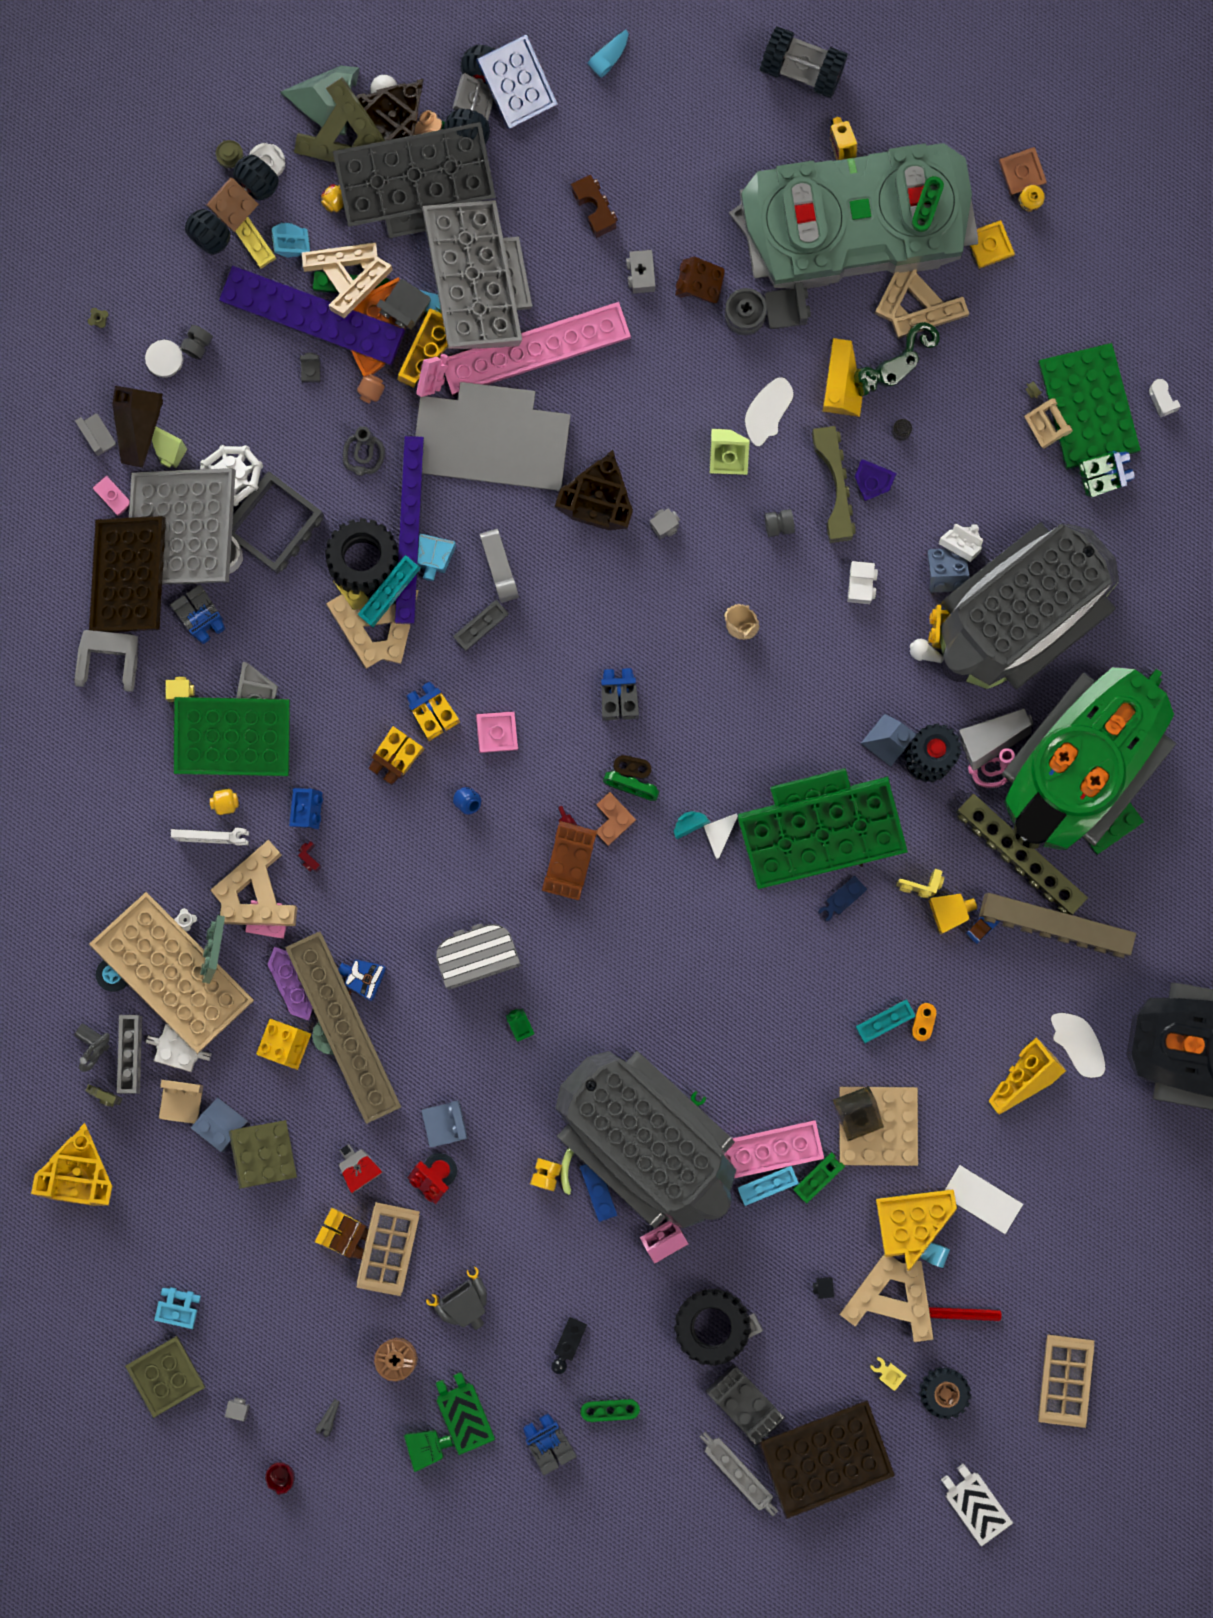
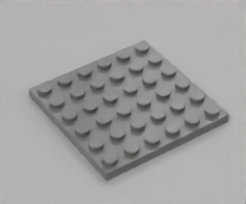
(197, 517)

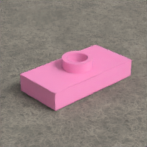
(112, 495)

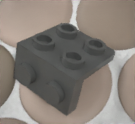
(404, 304)
(787, 307)

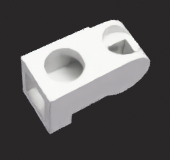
(1162, 399)

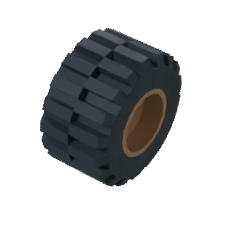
(945, 1393)

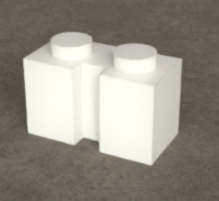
(861, 582)

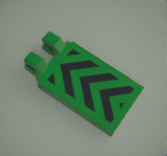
(464, 1415)

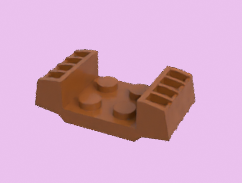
(569, 860)

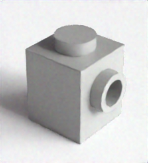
(665, 523)

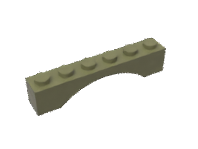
(826, 446)

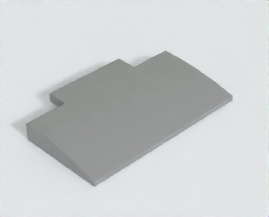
(476, 275)
(493, 437)

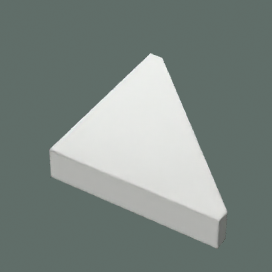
(719, 832)

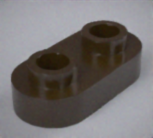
(632, 767)

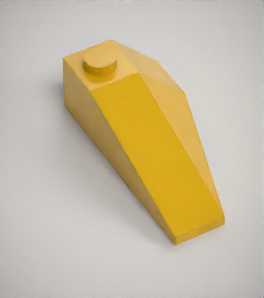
(1031, 1074)

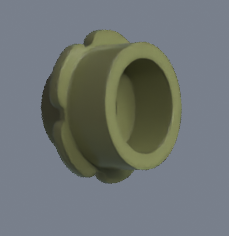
(1033, 390)

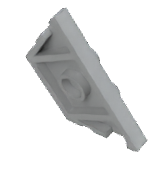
(255, 684)

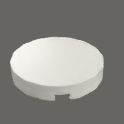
(270, 155)
(164, 358)

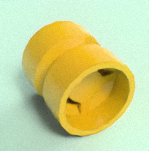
(540, 1179)

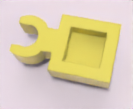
(890, 1375)

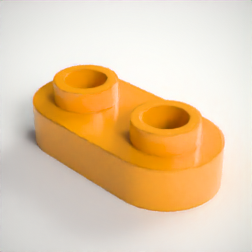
(923, 1021)

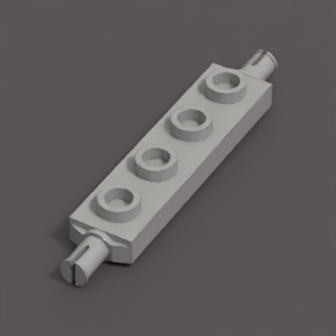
(738, 1473)

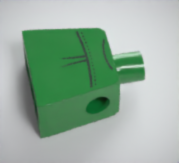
(426, 1447)

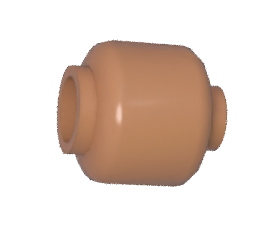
(370, 388)

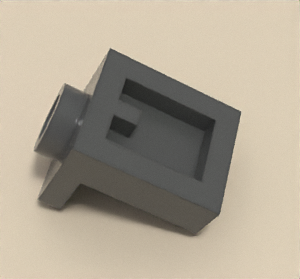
(310, 368)

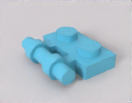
(177, 1314)

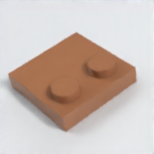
(1022, 170)

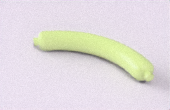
(564, 1171)

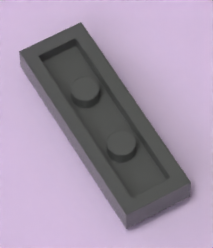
(480, 625)

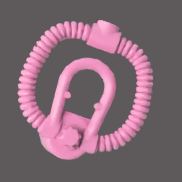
(1004, 758)

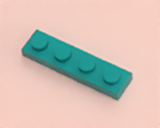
(389, 591)

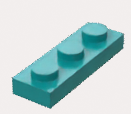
(885, 1021)

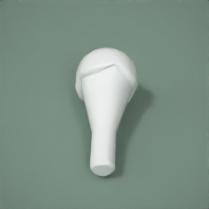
(922, 650)

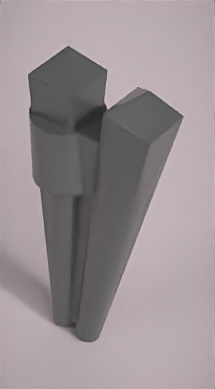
(328, 1419)

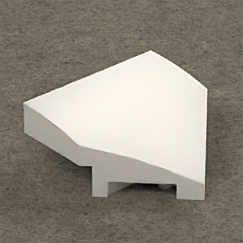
(963, 541)

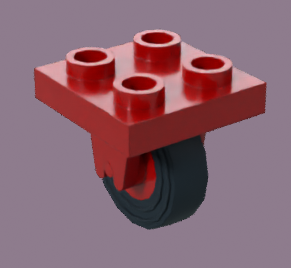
(434, 1176)

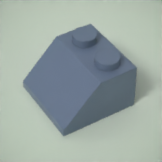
(217, 1122)

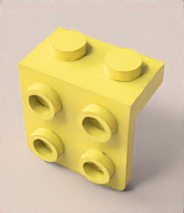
(936, 882)

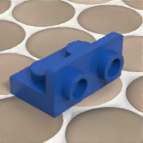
(306, 808)

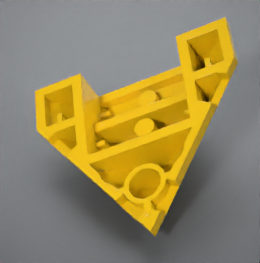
(75, 1173)

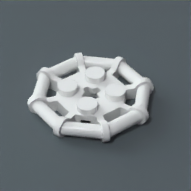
(241, 469)

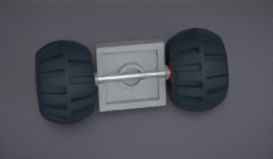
(473, 96)

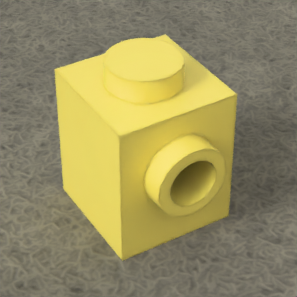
(179, 688)

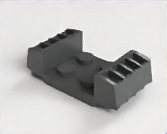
(745, 1404)

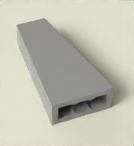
(989, 738)

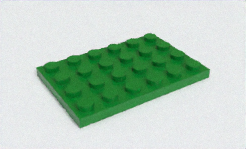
(1091, 402)
(231, 736)

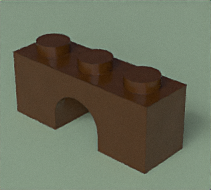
(587, 191)

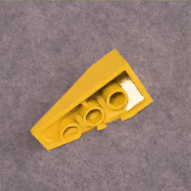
(841, 390)

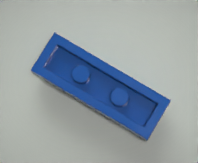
(599, 1194)

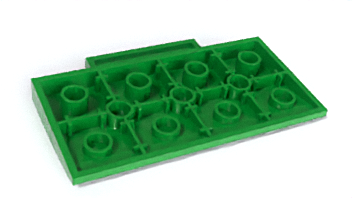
(821, 827)

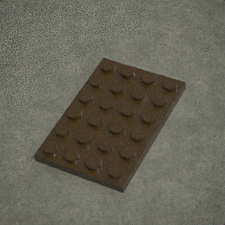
(127, 574)
(826, 1459)

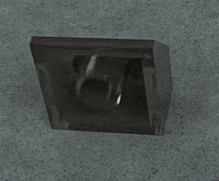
(858, 1113)

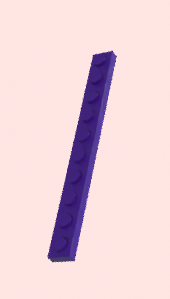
(410, 523)

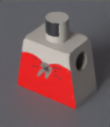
(358, 1168)

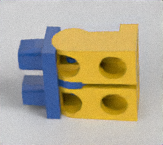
(429, 705)

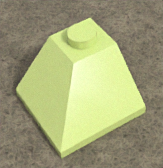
(168, 448)
(728, 452)

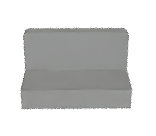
(96, 434)

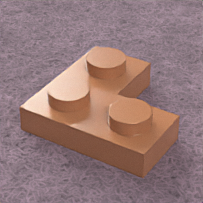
(618, 819)

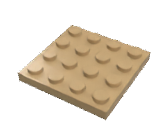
(894, 1143)

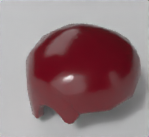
(280, 1477)

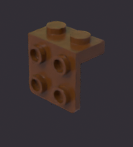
(700, 280)

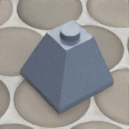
(888, 739)

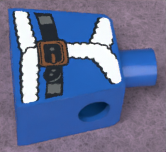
(363, 977)

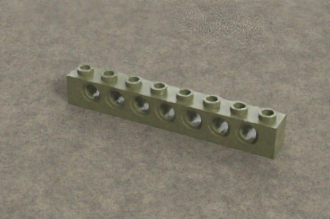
(1046, 869)

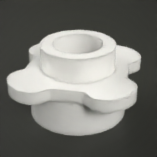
(190, 919)

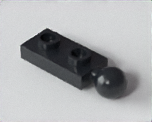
(568, 1344)

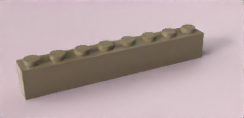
(1057, 924)

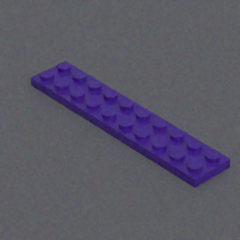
(311, 315)

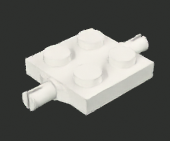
(174, 1051)

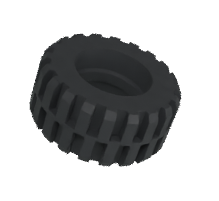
(361, 533)
(686, 1332)

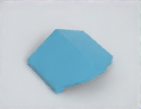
(290, 240)

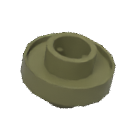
(229, 153)

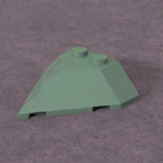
(314, 99)

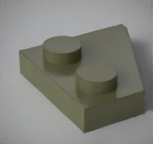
(105, 1097)

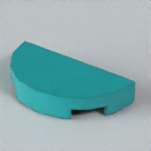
(689, 822)

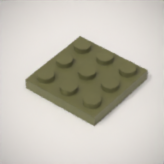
(262, 1154)
(165, 1376)

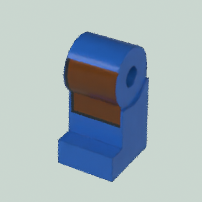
(980, 929)

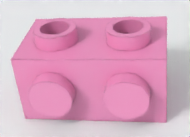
(663, 1241)

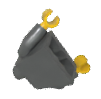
(463, 1304)

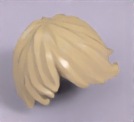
(741, 622)

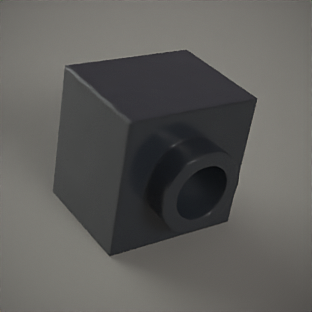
(823, 1287)

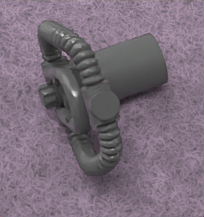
(365, 437)
(97, 1044)

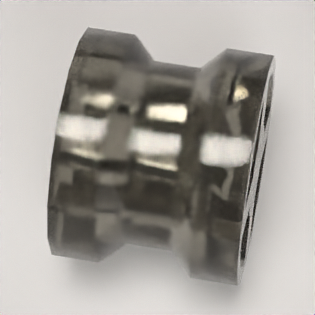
(903, 426)

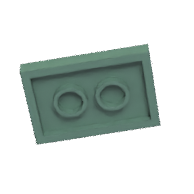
(211, 951)

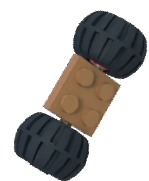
(232, 204)

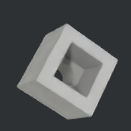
(237, 1409)

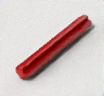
(965, 1314)

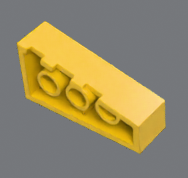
(428, 343)

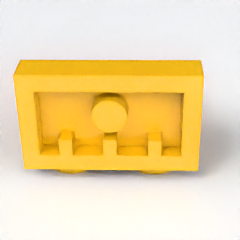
(283, 1044)

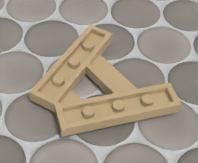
(333, 263)
(935, 311)
(368, 651)
(255, 871)
(868, 1297)

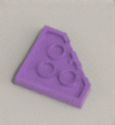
(289, 984)

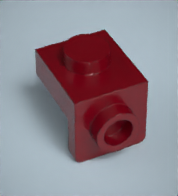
(309, 862)

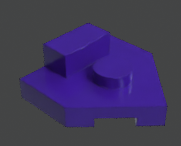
(873, 479)

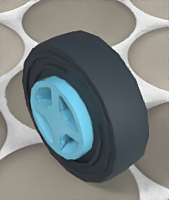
(105, 977)

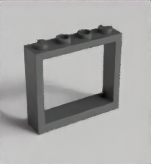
(302, 536)

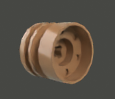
(402, 1349)

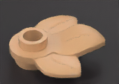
(428, 123)

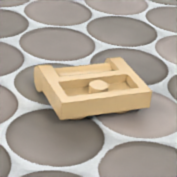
(1043, 427)

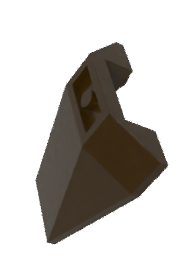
(135, 422)

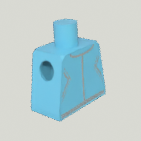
(434, 555)

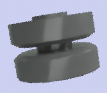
(745, 300)

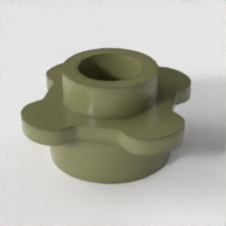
(101, 323)

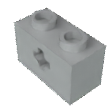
(646, 281)

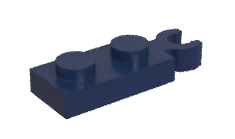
(844, 897)

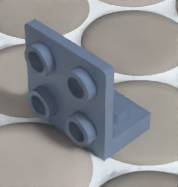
(444, 1124)

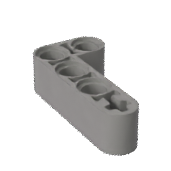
(499, 565)

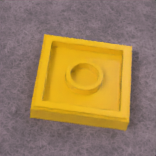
(992, 245)

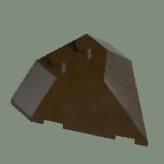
(394, 109)
(597, 496)

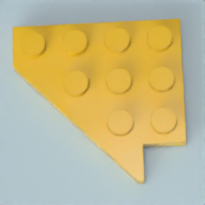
(913, 1222)

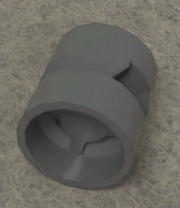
(196, 341)
(779, 523)

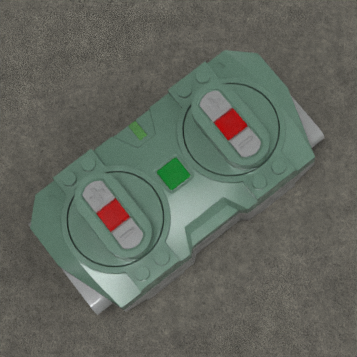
(856, 216)

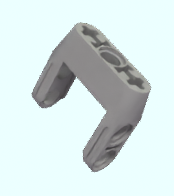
(108, 644)

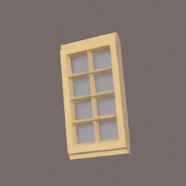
(388, 1249)
(1066, 1381)

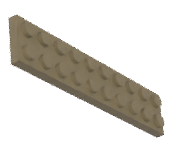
(343, 1027)

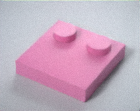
(496, 732)

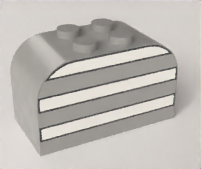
(476, 955)

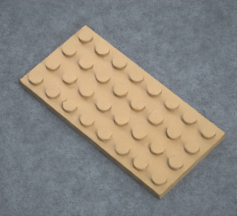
(164, 970)

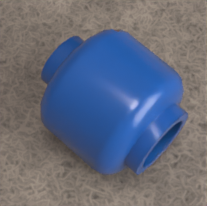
(467, 800)

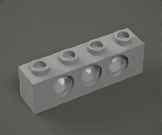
(129, 1054)

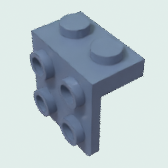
(946, 570)

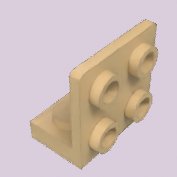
(180, 1101)

